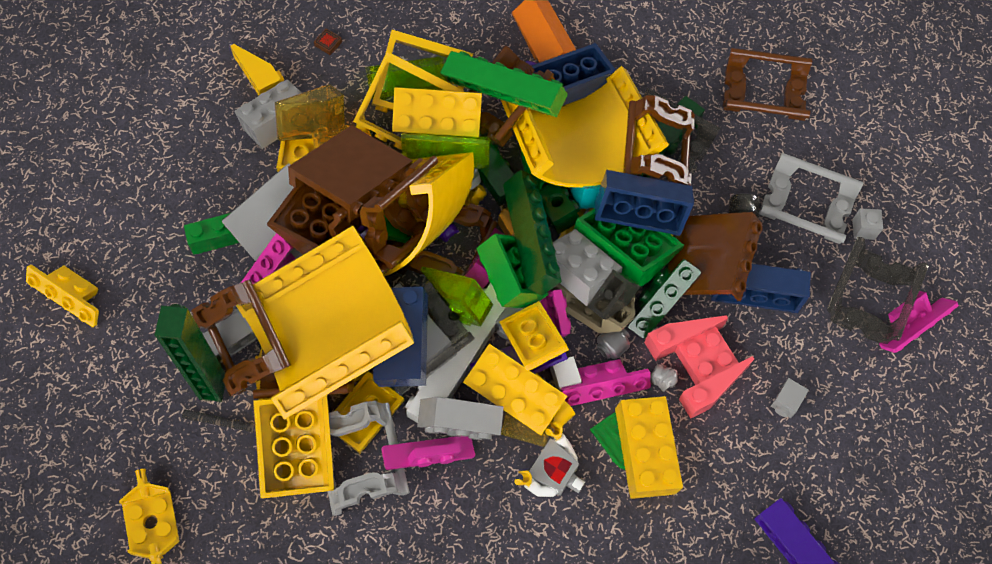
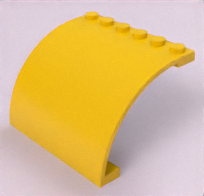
(585, 135)
(330, 319)

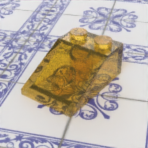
(309, 111)

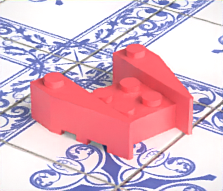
(703, 356)

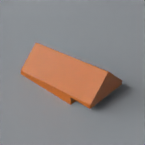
(542, 30)

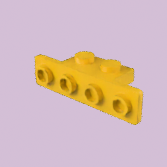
(66, 290)

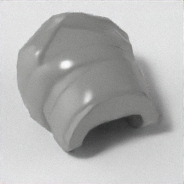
(664, 377)

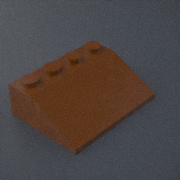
(305, 218)

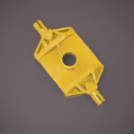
(138, 506)

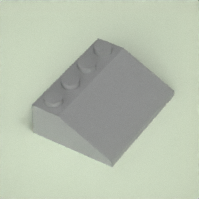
(250, 218)

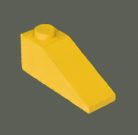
(259, 72)

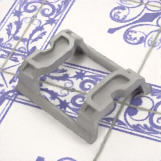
(840, 207)
(371, 483)

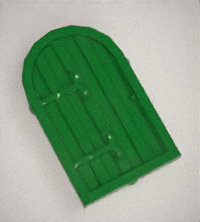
(608, 436)

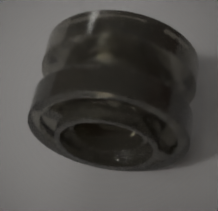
(744, 203)

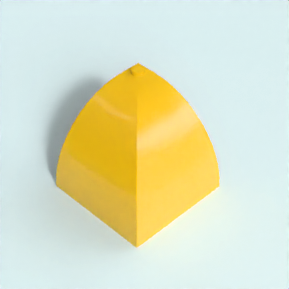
(447, 191)

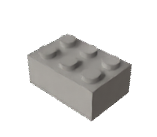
(259, 115)
(582, 265)
(460, 418)

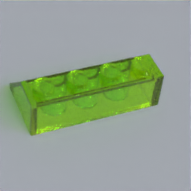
(400, 78)
(427, 145)

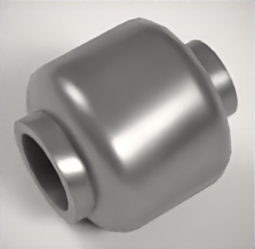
(613, 344)

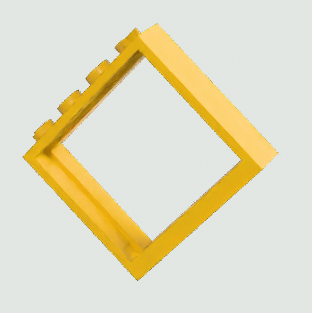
(415, 42)
(381, 133)

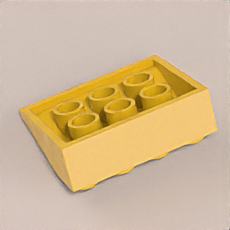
(293, 451)

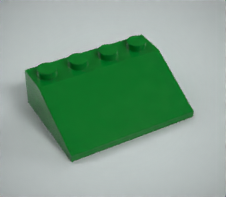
(635, 249)

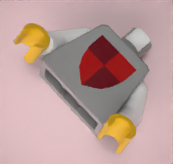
(553, 468)

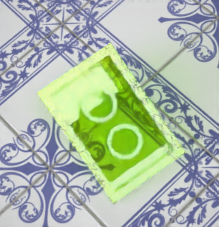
(461, 294)

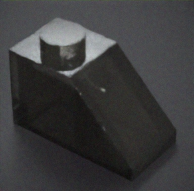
(613, 295)

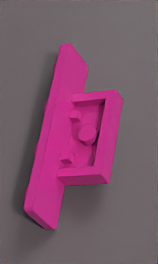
(272, 258)
(555, 306)
(921, 318)
(605, 381)
(427, 452)

